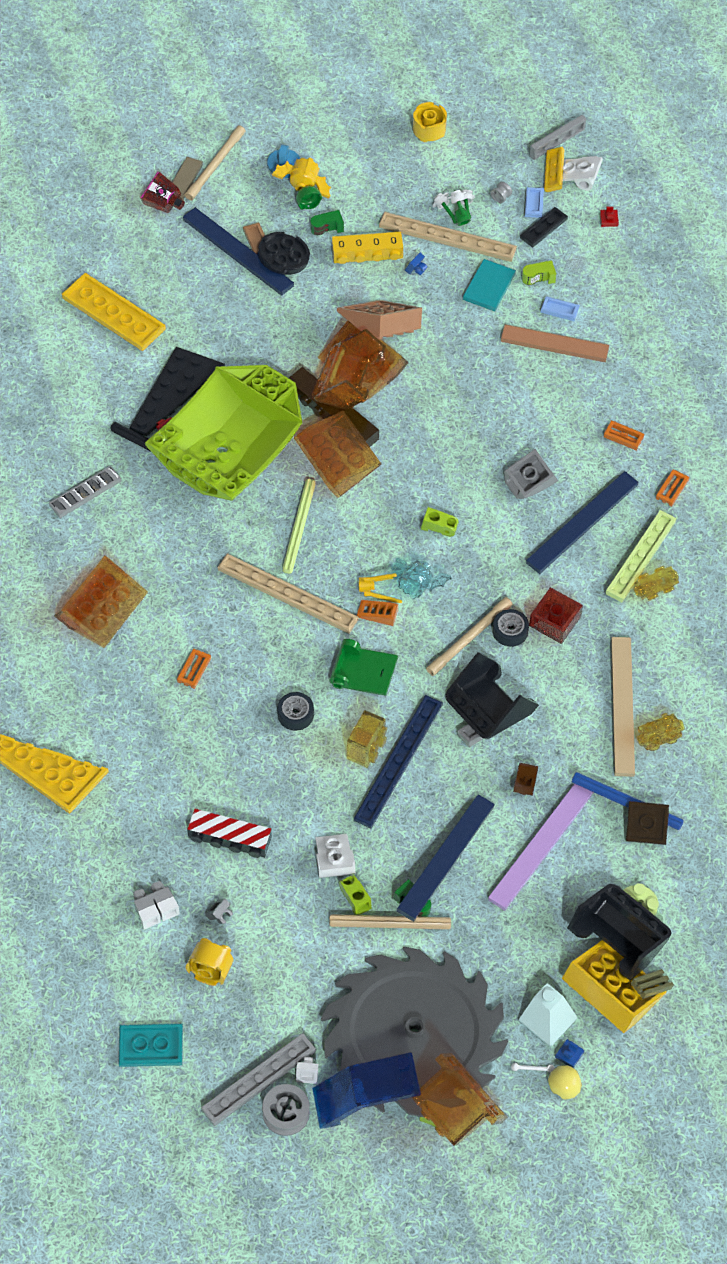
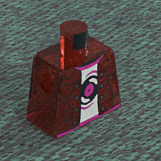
(162, 194)

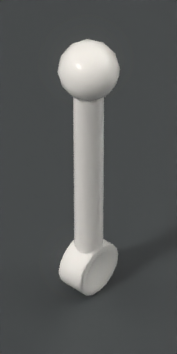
(515, 1067)

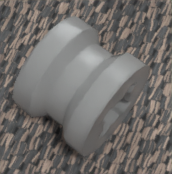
(501, 192)

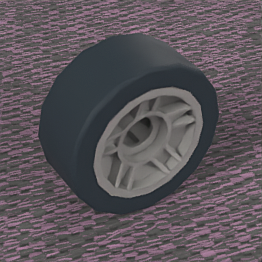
(508, 619)
(300, 703)

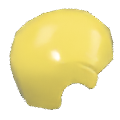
(565, 1082)

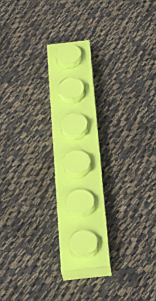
(641, 556)

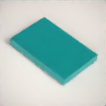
(489, 285)
(151, 1045)

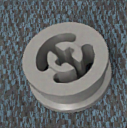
(295, 1118)

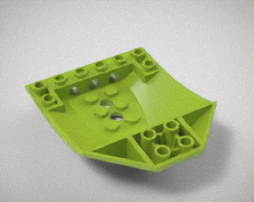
(237, 408)

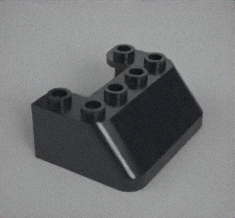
(623, 926)

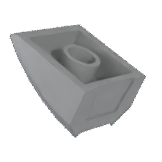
(529, 476)

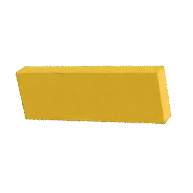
(554, 169)

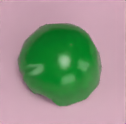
(309, 196)

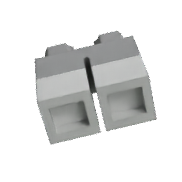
(160, 898)

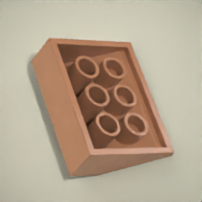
(383, 317)

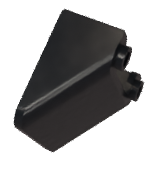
(483, 701)

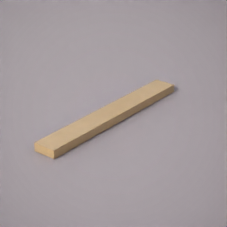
(448, 236)
(288, 593)
(622, 707)

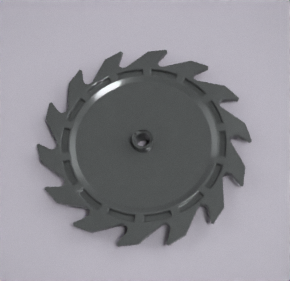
(419, 996)

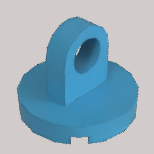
(280, 157)

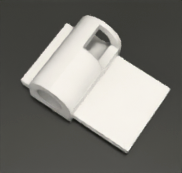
(582, 171)
(334, 856)

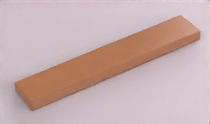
(555, 343)

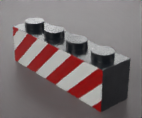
(229, 833)

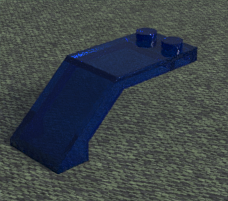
(365, 1086)

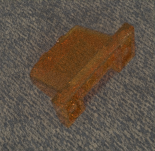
(456, 1101)

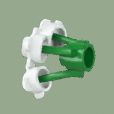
(464, 197)

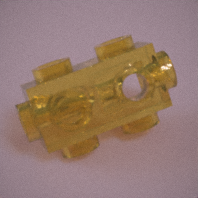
(650, 585)
(660, 731)

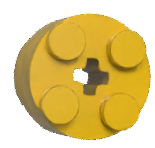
(429, 122)
(210, 962)

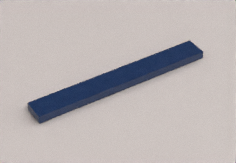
(237, 250)
(582, 522)
(398, 762)
(445, 858)

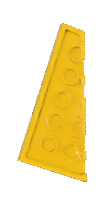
(50, 772)

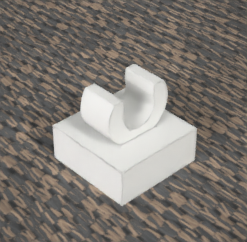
(307, 1071)

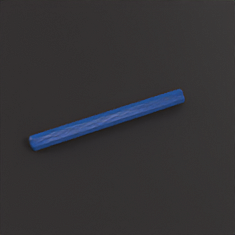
(616, 796)

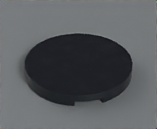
(283, 253)

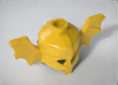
(303, 174)

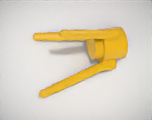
(367, 584)

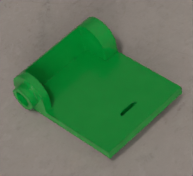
(362, 669)

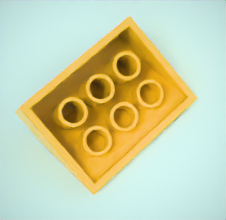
(606, 989)

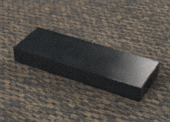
(543, 227)

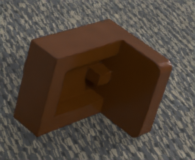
(525, 779)

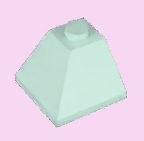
(548, 1015)

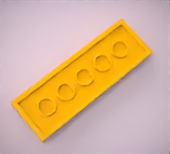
(113, 311)

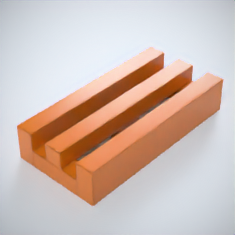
(623, 438)
(666, 498)
(193, 684)

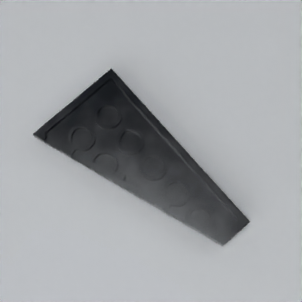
(176, 384)

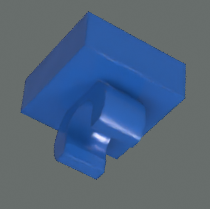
(417, 265)
(569, 1053)

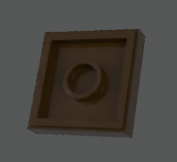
(647, 823)

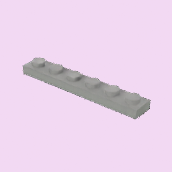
(258, 1079)

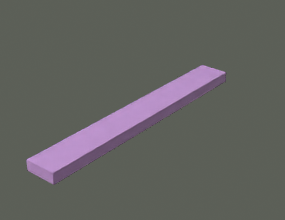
(539, 846)

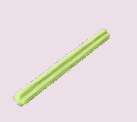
(299, 526)

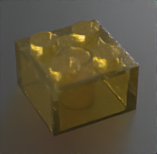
(366, 739)

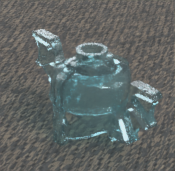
(417, 577)

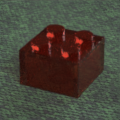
(555, 615)

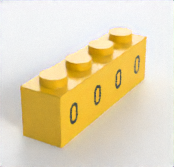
(367, 247)

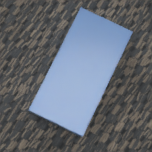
(534, 202)
(560, 308)

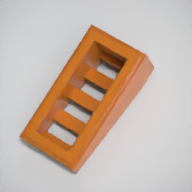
(376, 617)

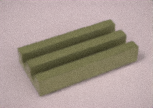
(649, 981)

